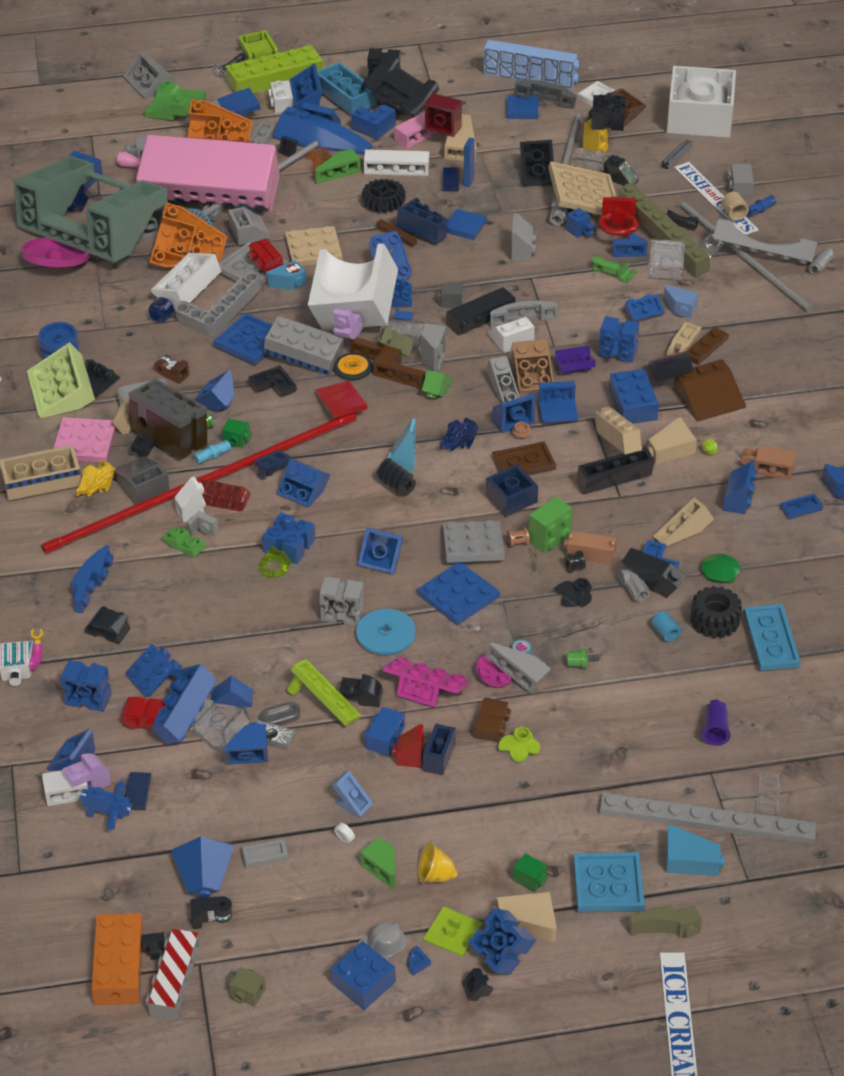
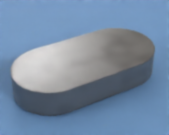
(281, 714)

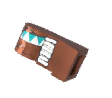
(172, 369)

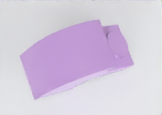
(347, 324)
(88, 770)

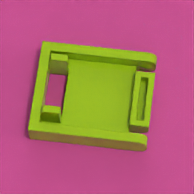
(259, 48)

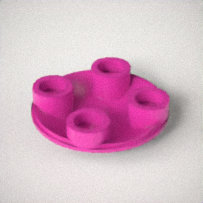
(491, 673)

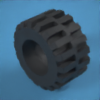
(716, 612)

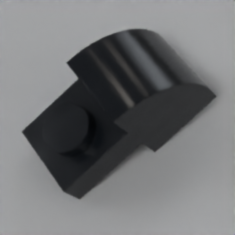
(366, 690)

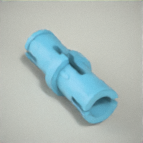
(212, 451)

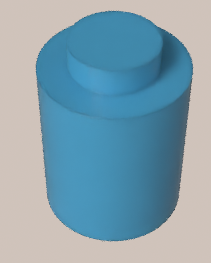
(666, 626)

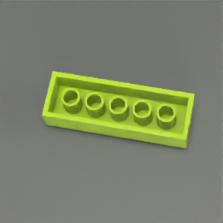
(277, 67)

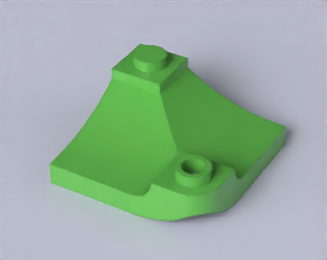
(172, 101)

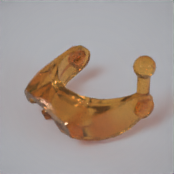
(318, 156)

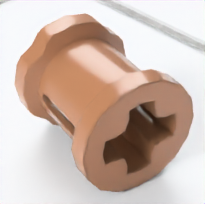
(525, 538)

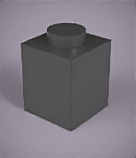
(450, 295)

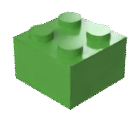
(550, 524)

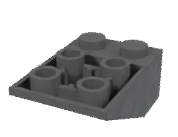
(142, 479)

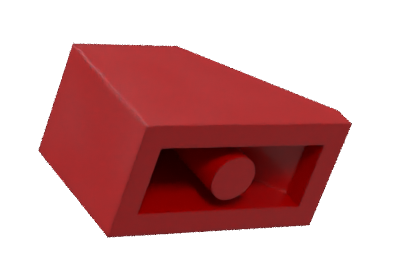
(410, 748)

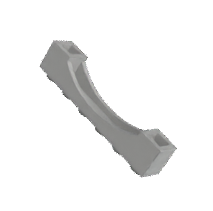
(727, 232)

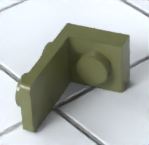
(394, 339)

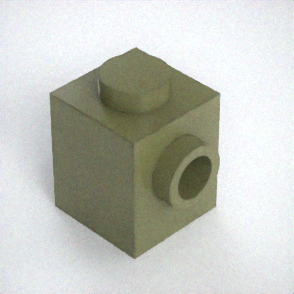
(247, 986)

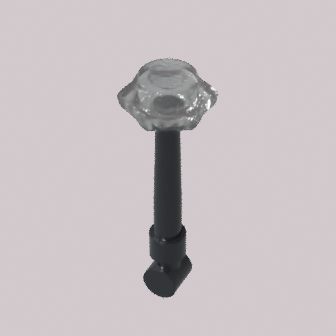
(218, 70)

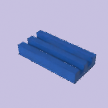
(800, 507)

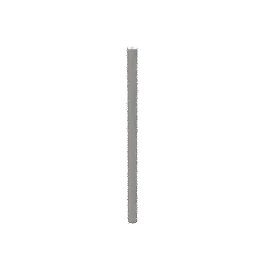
(571, 140)

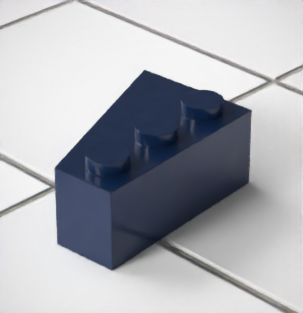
(421, 221)

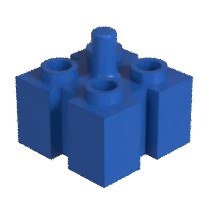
(619, 339)
(289, 536)
(86, 685)
(502, 941)

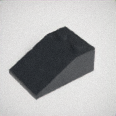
(534, 162)

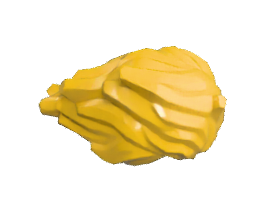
(95, 479)

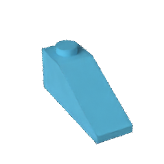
(405, 448)

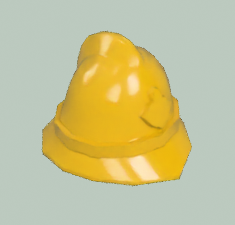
(435, 865)

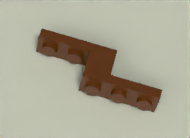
(388, 362)

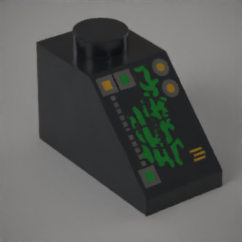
(620, 170)

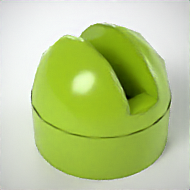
(710, 447)

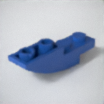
(90, 575)

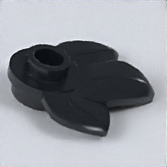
(575, 592)

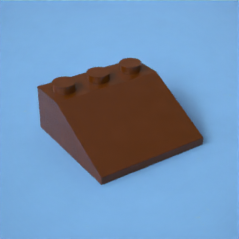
(709, 390)

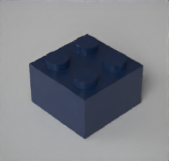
(511, 490)

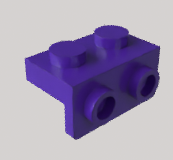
(574, 359)

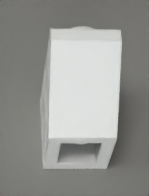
(190, 499)

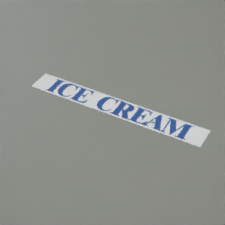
(678, 1014)

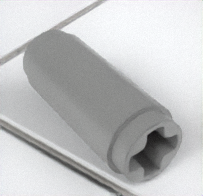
(821, 261)

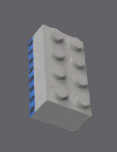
(303, 345)

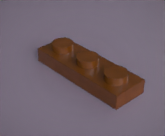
(707, 345)

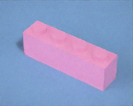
(412, 131)

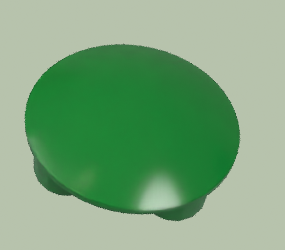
(720, 568)

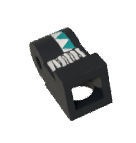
(210, 910)

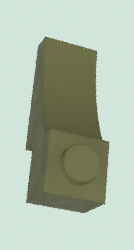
(666, 920)

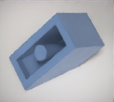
(680, 301)

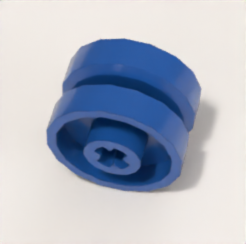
(55, 336)

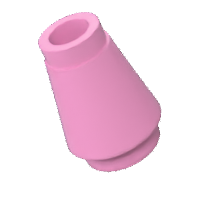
(127, 160)

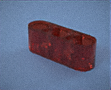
(225, 495)

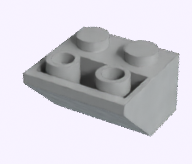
(247, 226)

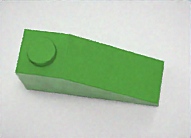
(338, 166)

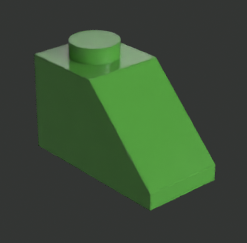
(436, 384)
(380, 861)

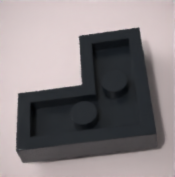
(273, 377)

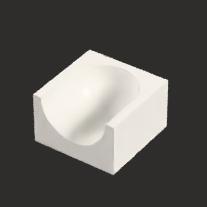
(701, 101)
(353, 287)

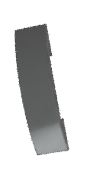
(546, 90)

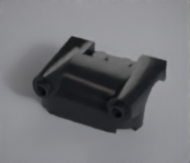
(398, 88)

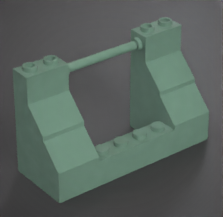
(111, 222)

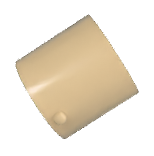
(735, 206)

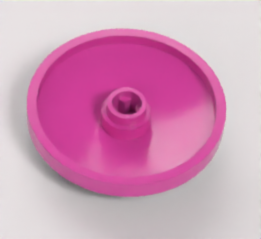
(52, 253)

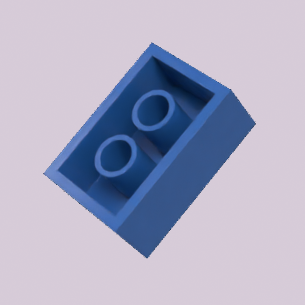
(634, 396)

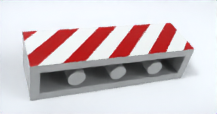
(173, 974)

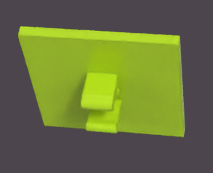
(452, 931)

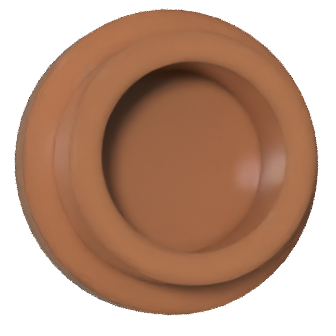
(521, 430)

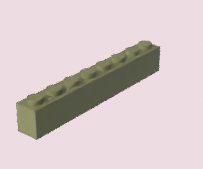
(664, 228)

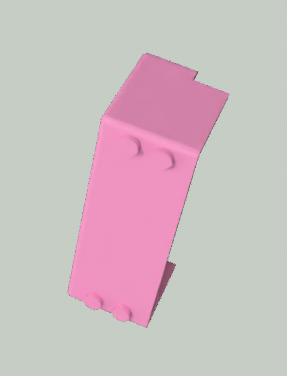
(211, 168)

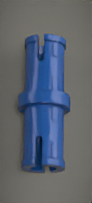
(761, 205)

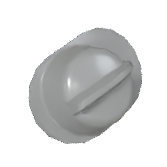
(386, 939)

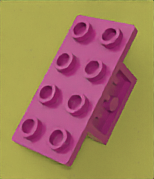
(423, 683)

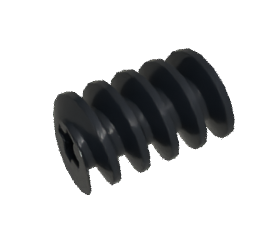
(396, 477)

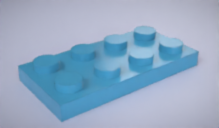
(771, 637)

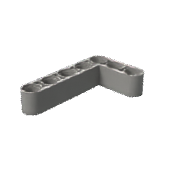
(223, 311)

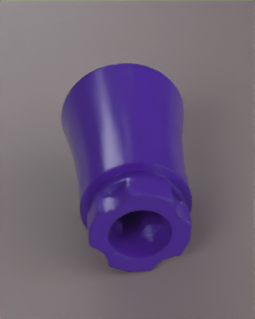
(716, 725)

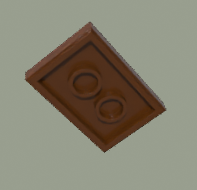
(531, 458)

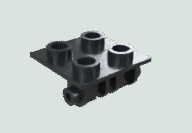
(100, 376)

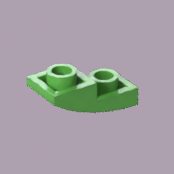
(183, 542)

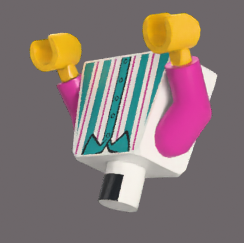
(20, 659)

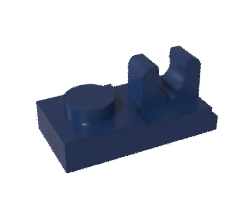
(271, 462)

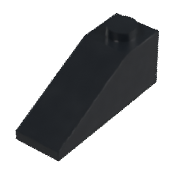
(655, 571)

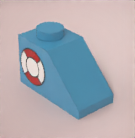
(287, 276)

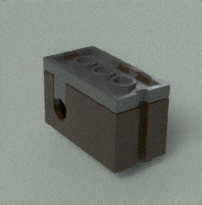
(169, 417)

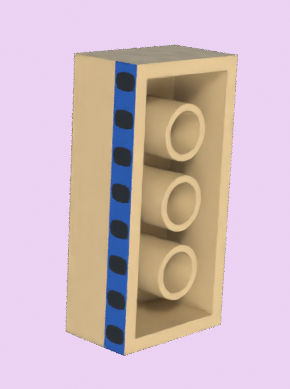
(40, 472)

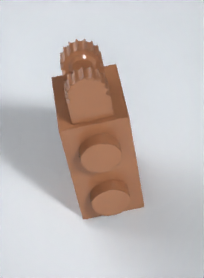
(770, 461)

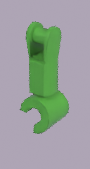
(614, 268)

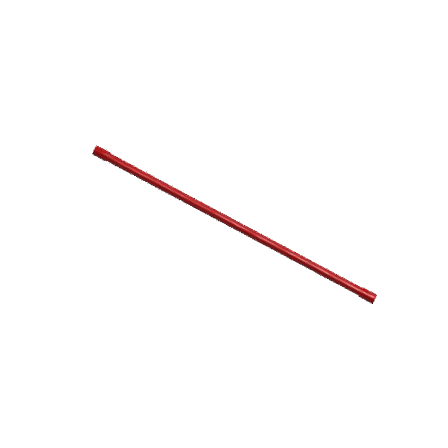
(58, 542)

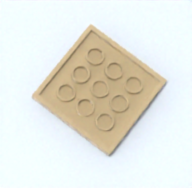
(580, 187)

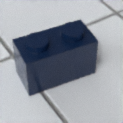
(439, 749)

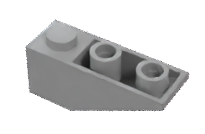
(502, 379)

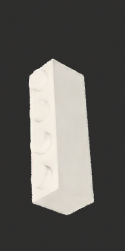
(396, 162)

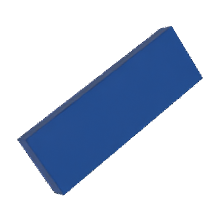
(469, 152)

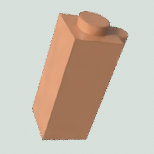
(593, 546)

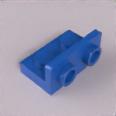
(644, 308)

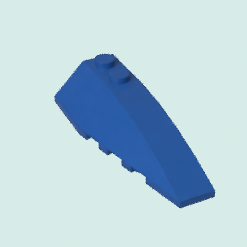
(311, 127)

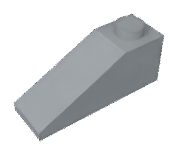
(520, 666)

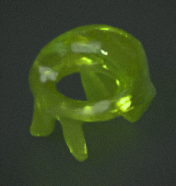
(274, 554)

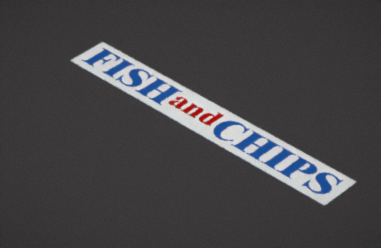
(712, 195)

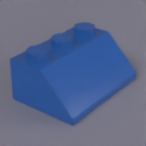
(306, 87)

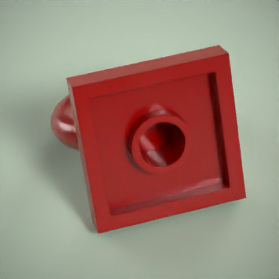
(618, 216)

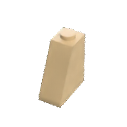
(672, 442)
(533, 913)

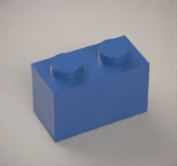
(384, 731)

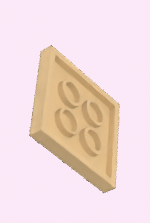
(306, 244)

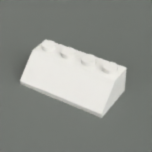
(188, 278)

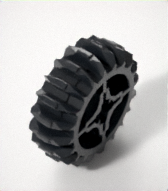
(383, 195)

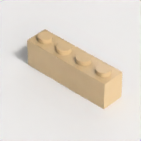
(618, 430)

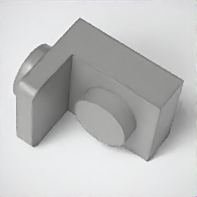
(204, 523)

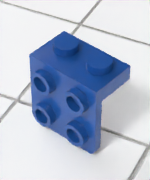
(557, 402)
(152, 669)

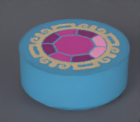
(522, 645)

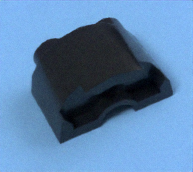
(110, 624)

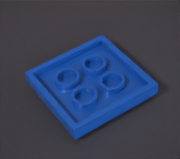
(245, 338)
(458, 593)

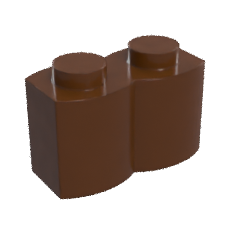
(491, 719)

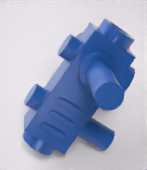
(106, 802)

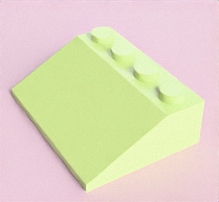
(60, 382)

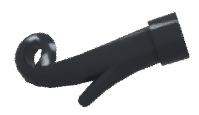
(689, 222)

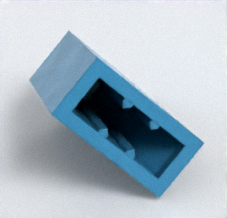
(692, 854)

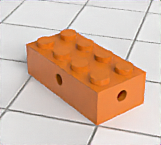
(117, 959)

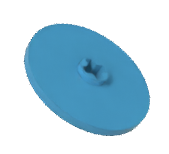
(397, 639)

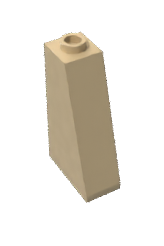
(455, 145)

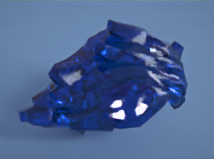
(459, 434)

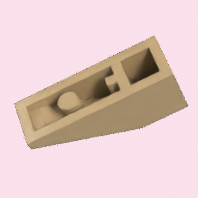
(685, 523)

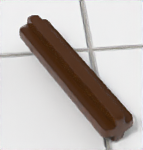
(405, 237)

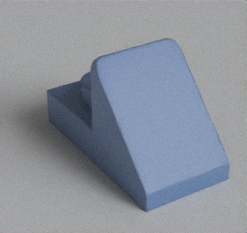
(351, 794)

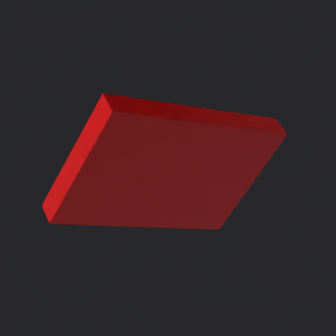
(341, 399)

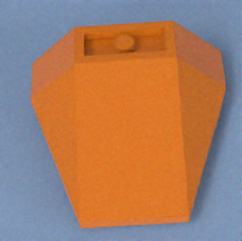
(217, 123)
(184, 234)

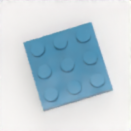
(608, 882)

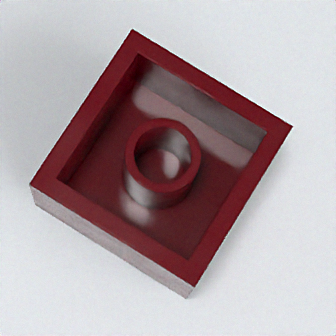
(443, 115)

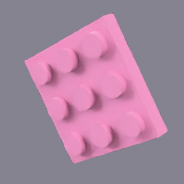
(89, 437)

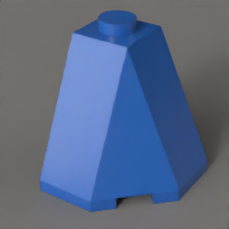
(202, 865)

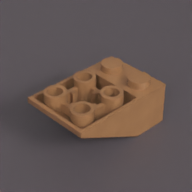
(531, 364)

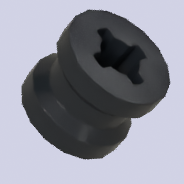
(575, 561)

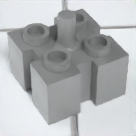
(342, 601)

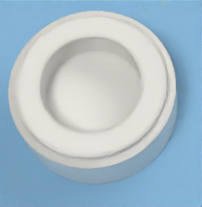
(344, 833)

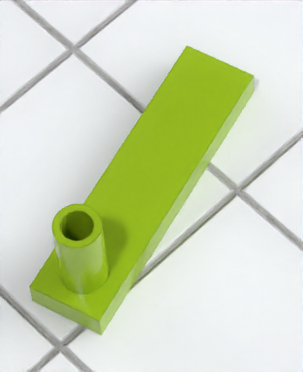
(307, 674)

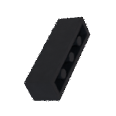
(477, 312)
(615, 470)

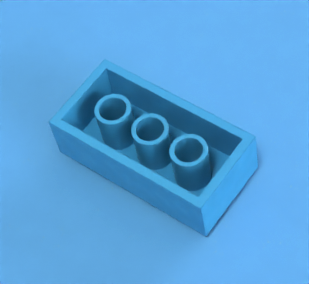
(344, 88)

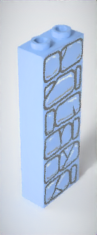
(530, 63)

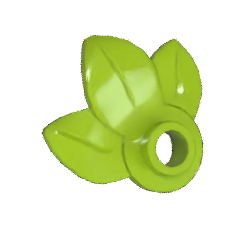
(519, 744)

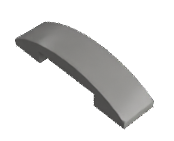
(530, 309)

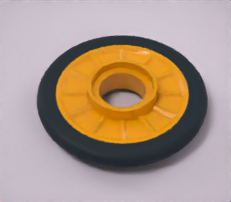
(363, 368)

